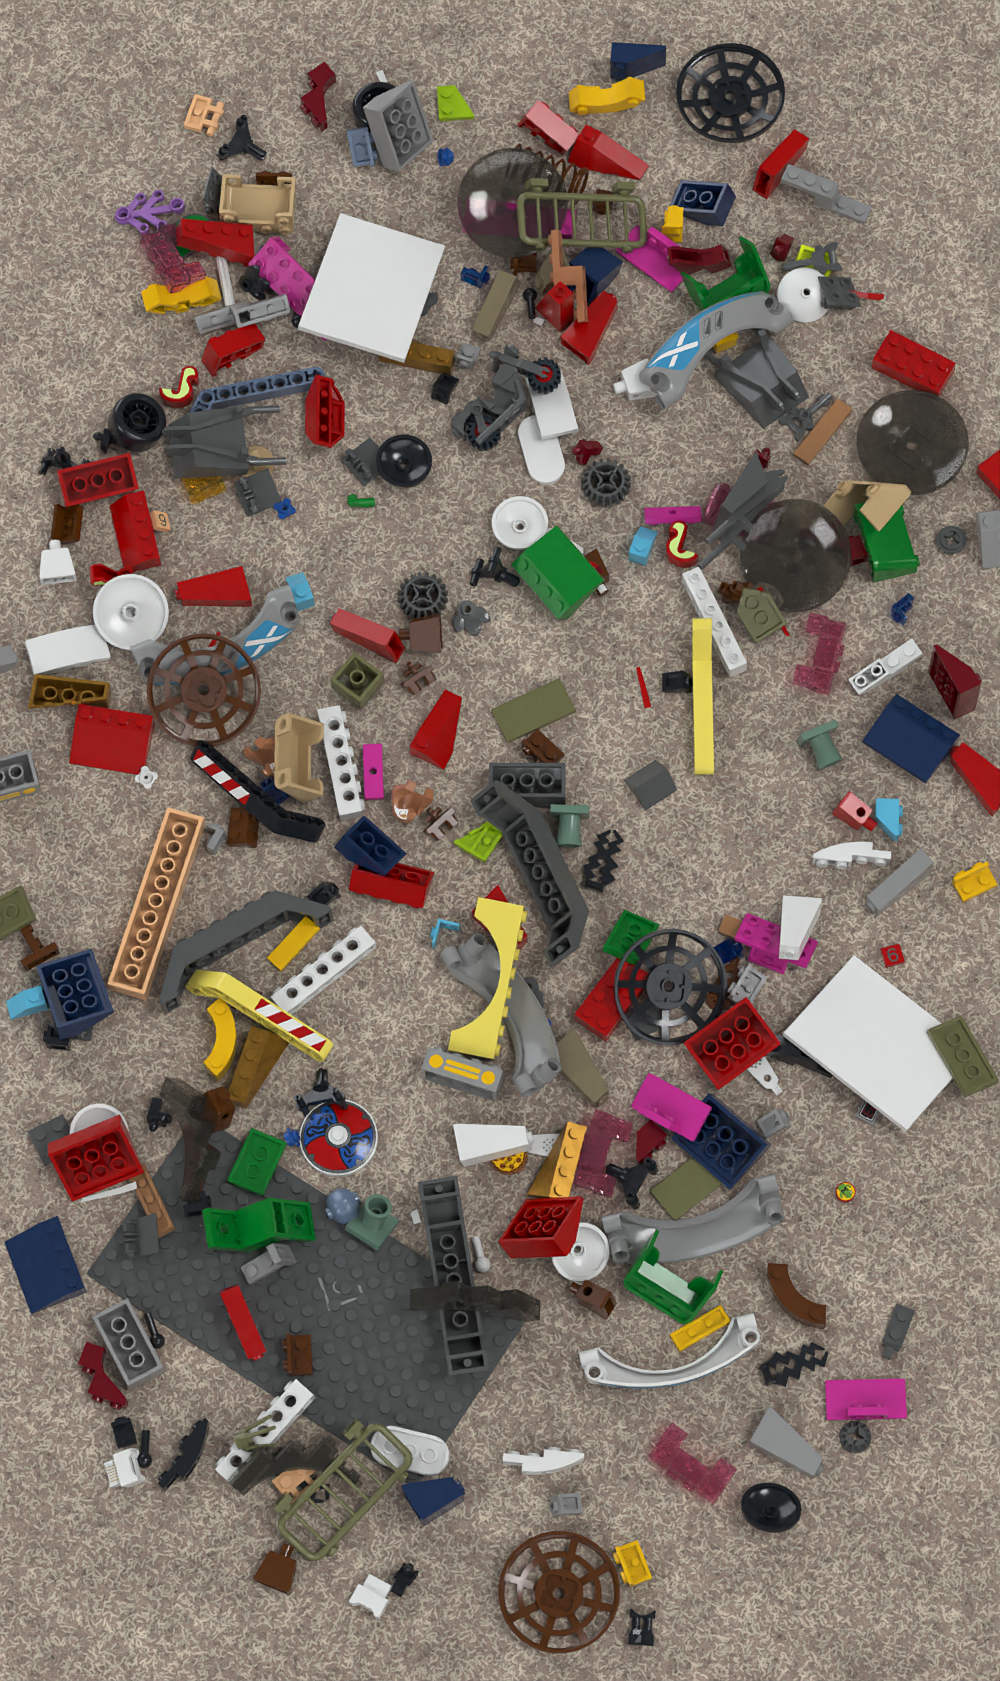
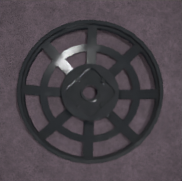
(730, 85)
(681, 986)

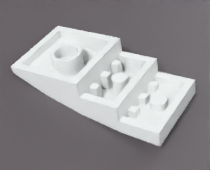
(553, 411)
(66, 650)

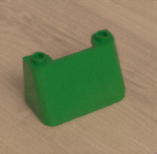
(887, 549)

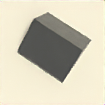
(651, 784)

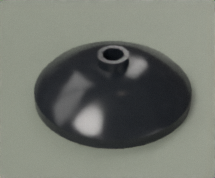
(408, 451)
(771, 1507)

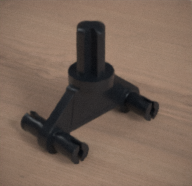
(241, 143)
(61, 460)
(493, 569)
(320, 1093)
(632, 1178)

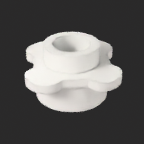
(146, 772)

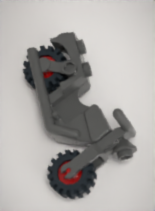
(508, 400)

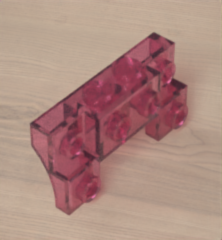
(168, 261)
(829, 648)
(595, 1152)
(689, 1470)

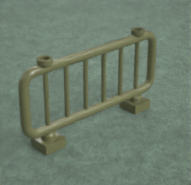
(535, 190)
(355, 1431)

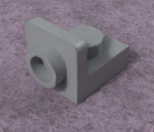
(467, 356)
(214, 841)
(774, 1122)
(565, 1504)

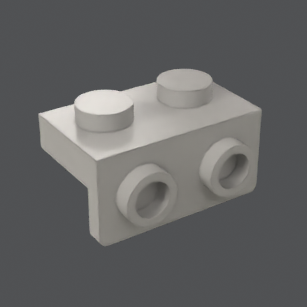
(747, 986)

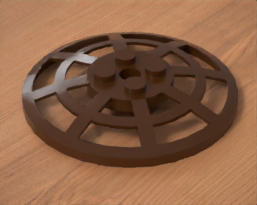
(203, 702)
(556, 1579)

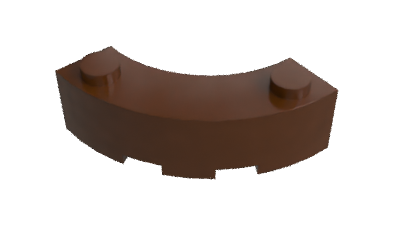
(791, 1300)

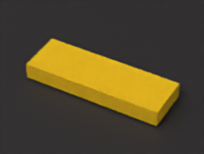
(293, 943)
(700, 1328)

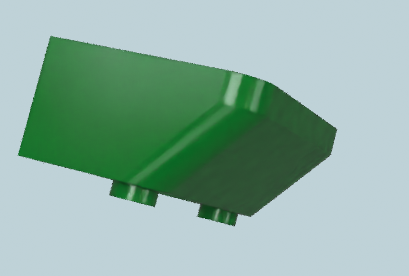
(748, 279)
(664, 1288)

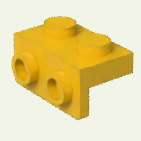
(633, 1563)

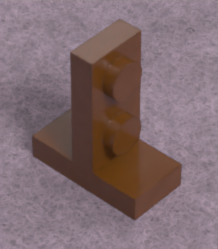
(39, 955)

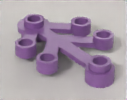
(148, 211)

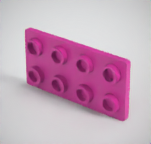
(653, 258)
(765, 944)
(671, 1107)
(865, 1399)

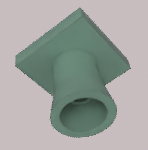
(822, 744)
(569, 823)
(374, 1221)

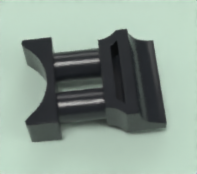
(638, 1636)

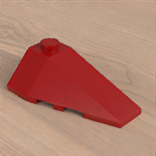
(605, 155)
(438, 732)

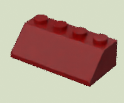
(135, 532)
(400, 885)

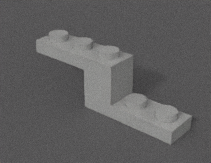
(825, 194)
(242, 314)

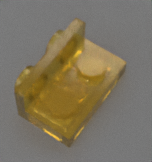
(203, 487)

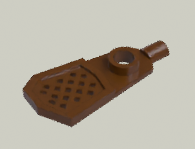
(732, 968)

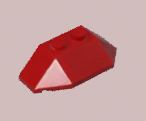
(324, 413)

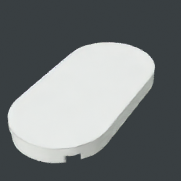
(541, 456)
(428, 1451)

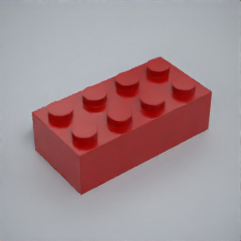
(913, 364)
(97, 479)
(599, 1009)

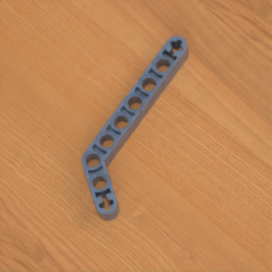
(252, 387)

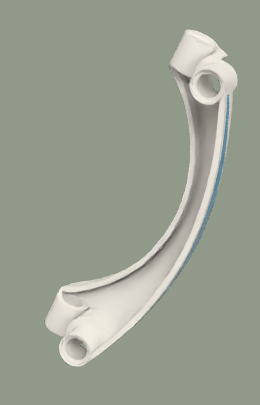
(726, 1351)

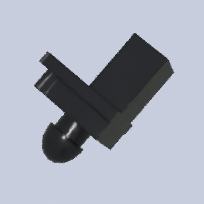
(105, 439)
(156, 1117)
(404, 1578)

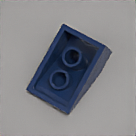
(635, 59)
(704, 201)
(369, 847)

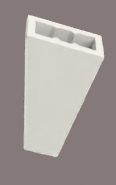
(797, 923)
(488, 1142)

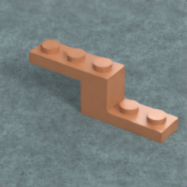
(568, 276)

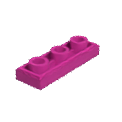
(660, 515)
(373, 762)

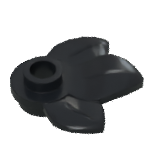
(253, 283)

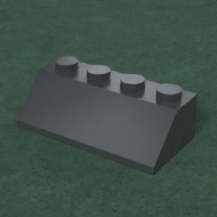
(534, 782)

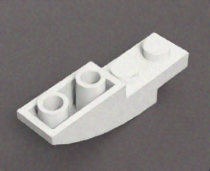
(885, 668)
(843, 854)
(552, 1461)

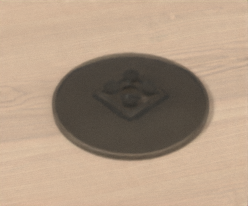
(485, 196)
(918, 419)
(770, 549)

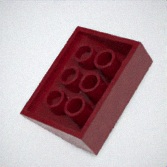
(954, 681)

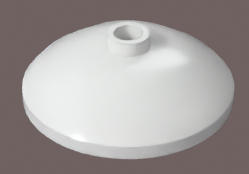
(791, 295)
(518, 512)
(92, 1115)
(590, 1257)

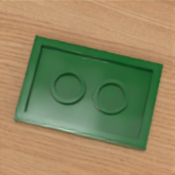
(626, 932)
(257, 1162)

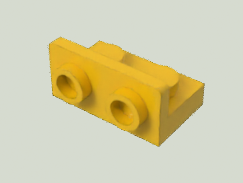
(974, 881)

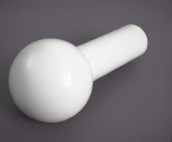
(482, 1263)

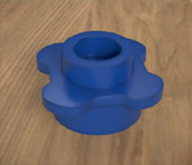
(445, 157)
(284, 513)
(292, 1137)

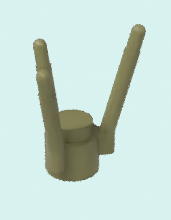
(244, 1438)

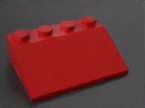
(111, 739)
(732, 1043)
(95, 1158)
(543, 1228)

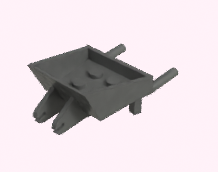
(761, 380)
(214, 443)
(746, 499)

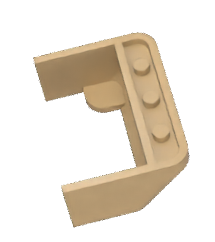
(881, 499)

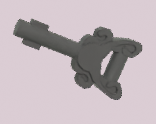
(817, 260)
(804, 416)

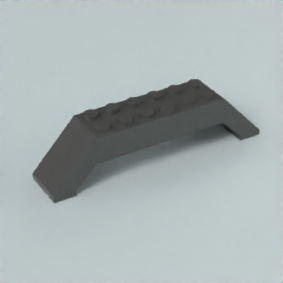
(539, 865)
(231, 934)
(452, 1263)

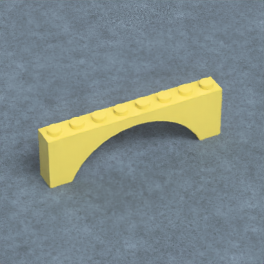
(482, 1035)

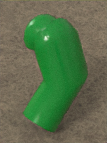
(360, 502)

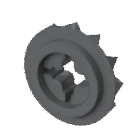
(948, 532)
(847, 1441)

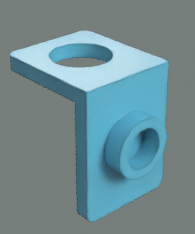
(444, 924)

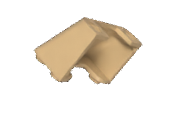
(263, 206)
(293, 756)

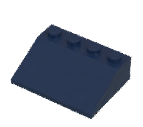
(911, 738)
(74, 993)
(725, 1143)
(45, 1265)

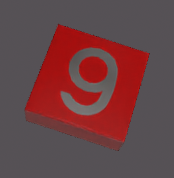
(892, 955)

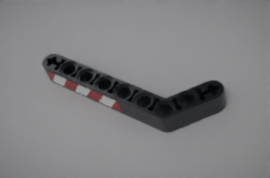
(253, 797)

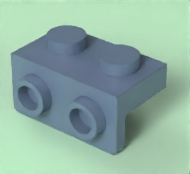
(361, 146)

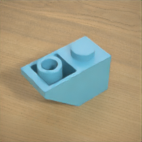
(887, 815)

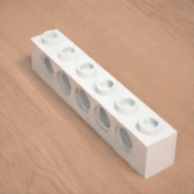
(707, 607)
(347, 809)
(325, 960)
(278, 1404)

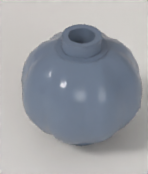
(342, 1205)

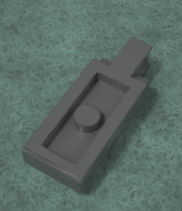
(897, 1330)

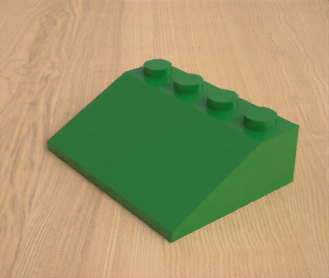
(558, 573)

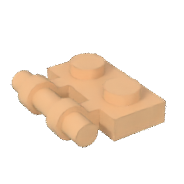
(198, 113)
(290, 1480)

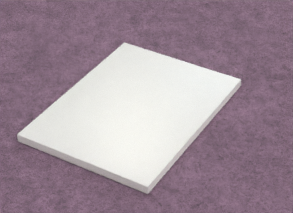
(371, 288)
(873, 1043)

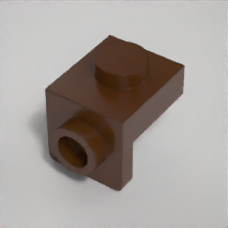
(524, 264)

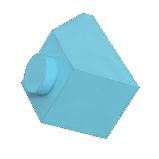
(642, 545)
(301, 591)
(27, 1003)

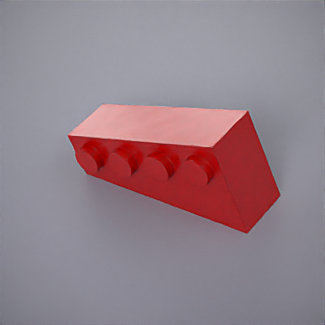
(218, 239)

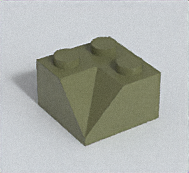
(357, 680)

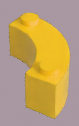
(619, 97)
(200, 293)
(226, 1039)

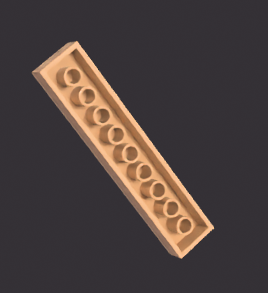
(156, 904)

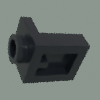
(444, 387)
(676, 682)
(325, 893)
(55, 1042)
(195, 1208)
(124, 1432)

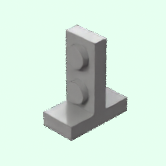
(270, 1261)

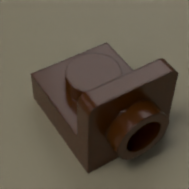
(599, 206)

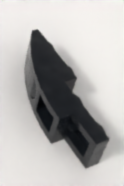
(791, 1055)
(192, 1449)

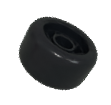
(363, 97)
(136, 422)

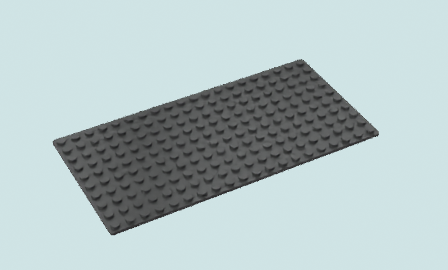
(367, 1356)

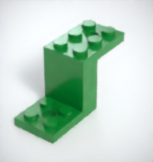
(258, 1225)

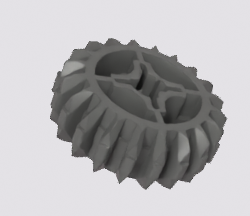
(597, 472)
(413, 584)

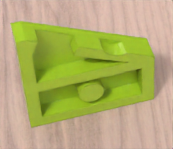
(452, 104)
(480, 841)

